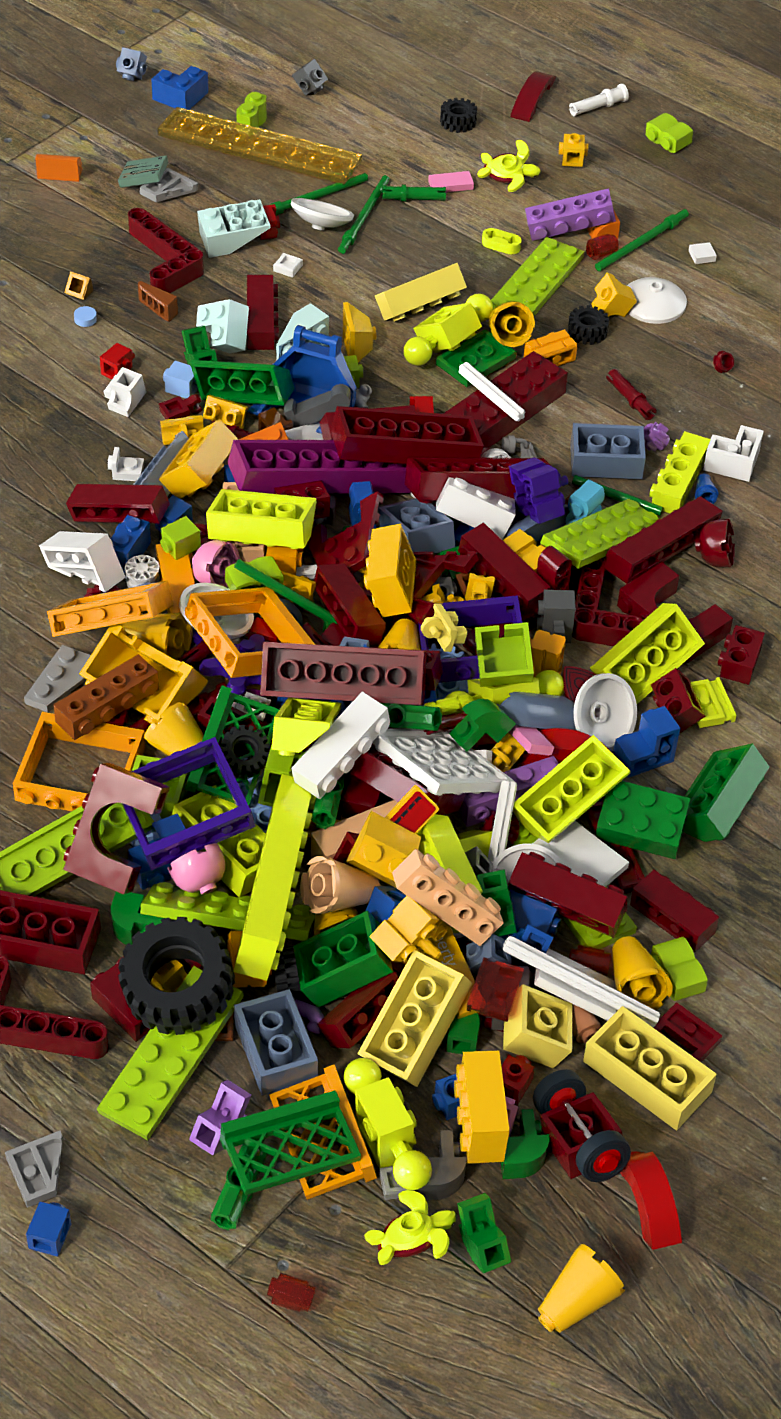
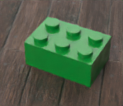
(643, 819)
(340, 960)

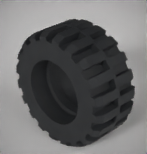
(167, 943)

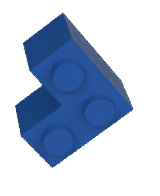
(180, 90)
(651, 745)
(160, 829)

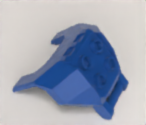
(313, 368)

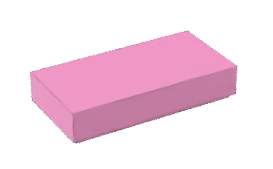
(452, 181)
(532, 740)

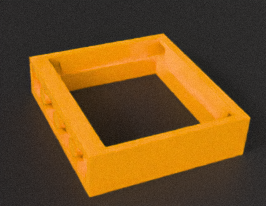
(264, 601)
(110, 608)
(103, 736)

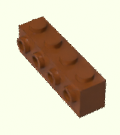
(106, 697)

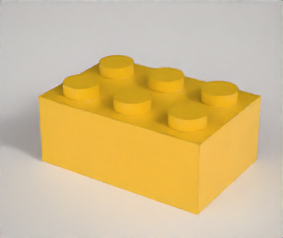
(198, 460)
(390, 570)
(482, 1107)

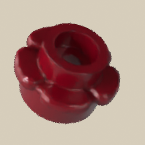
(723, 361)

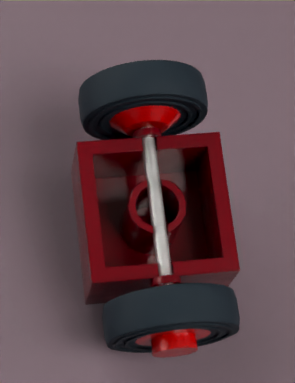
(579, 1128)

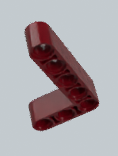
(182, 258)
(554, 570)
(594, 624)
(394, 781)
(51, 1026)

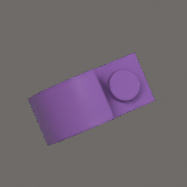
(228, 1105)

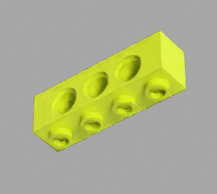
(680, 472)

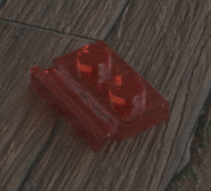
(495, 989)

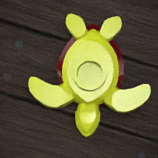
(509, 167)
(413, 1231)

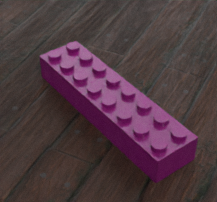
(277, 463)

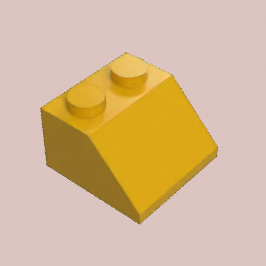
(382, 847)

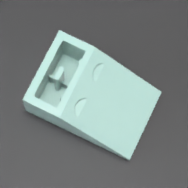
(231, 226)
(309, 317)

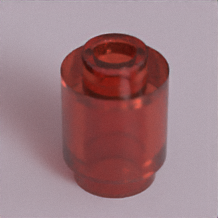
(602, 246)
(591, 958)
(291, 1292)

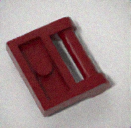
(689, 1031)

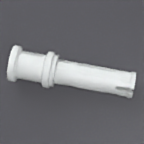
(606, 98)

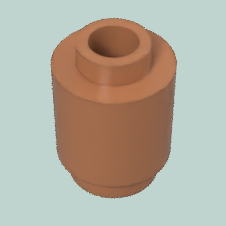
(583, 1024)

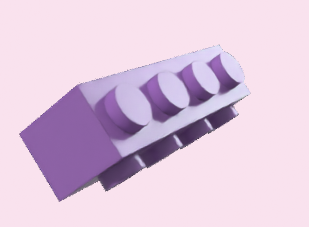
(570, 214)
(480, 806)

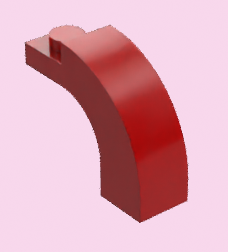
(564, 742)
(654, 1200)

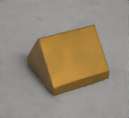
(79, 286)

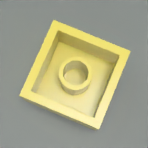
(539, 1027)

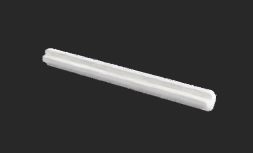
(578, 980)

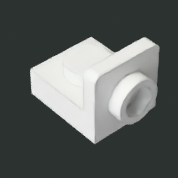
(125, 467)

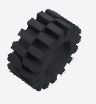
(458, 115)
(588, 325)
(248, 736)
(286, 972)

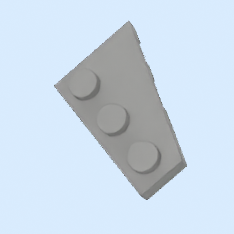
(57, 679)

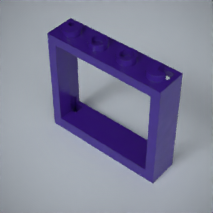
(469, 614)
(201, 834)

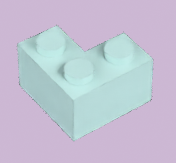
(226, 323)

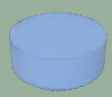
(85, 316)

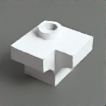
(125, 391)

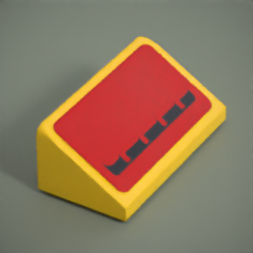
(413, 810)

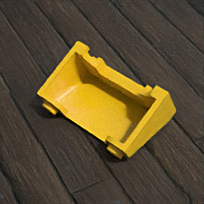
(176, 679)

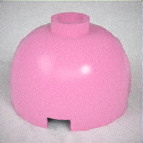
(211, 561)
(199, 869)

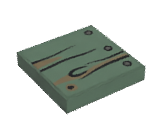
(143, 171)

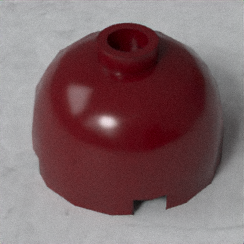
(716, 543)

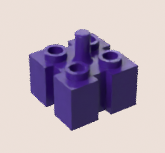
(538, 489)

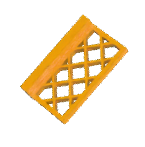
(362, 1168)

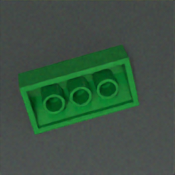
(243, 382)
(723, 791)

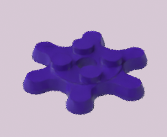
(213, 667)

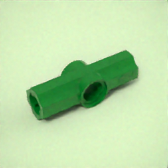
(414, 716)
(326, 808)
(232, 1198)

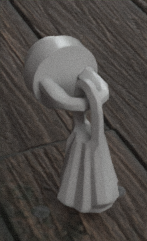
(508, 446)

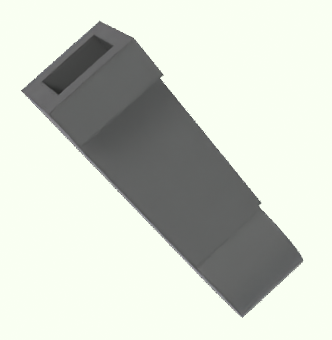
(313, 409)

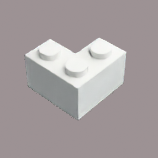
(734, 457)

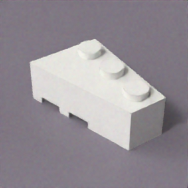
(476, 505)
(84, 555)

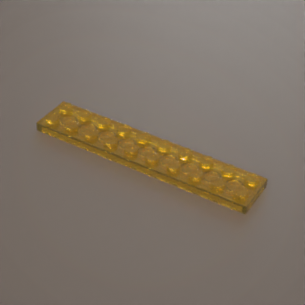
(260, 145)

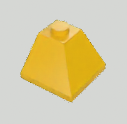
(357, 332)

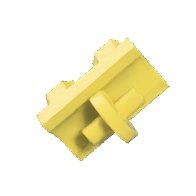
(444, 628)

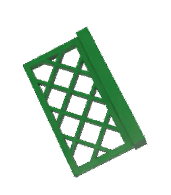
(215, 729)
(276, 1123)

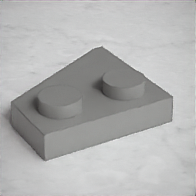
(170, 186)
(37, 1167)

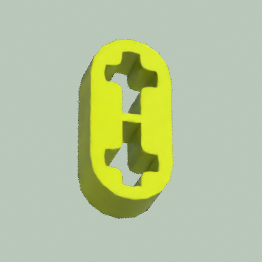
(501, 241)

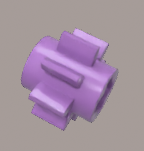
(655, 436)

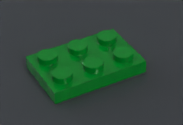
(481, 352)

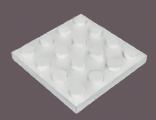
(440, 762)

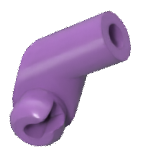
(311, 1013)

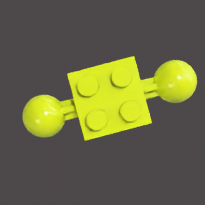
(447, 329)
(545, 682)
(386, 1124)

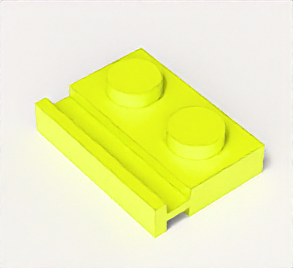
(713, 702)

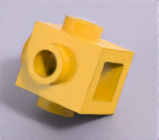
(573, 150)

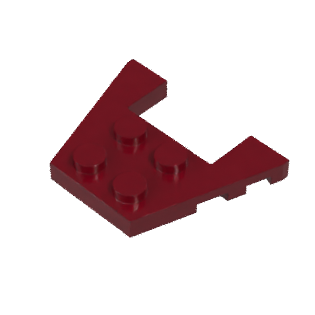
(350, 545)
(428, 570)

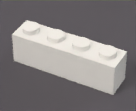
(341, 745)

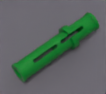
(413, 193)

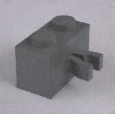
(557, 613)

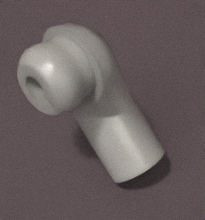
(362, 396)

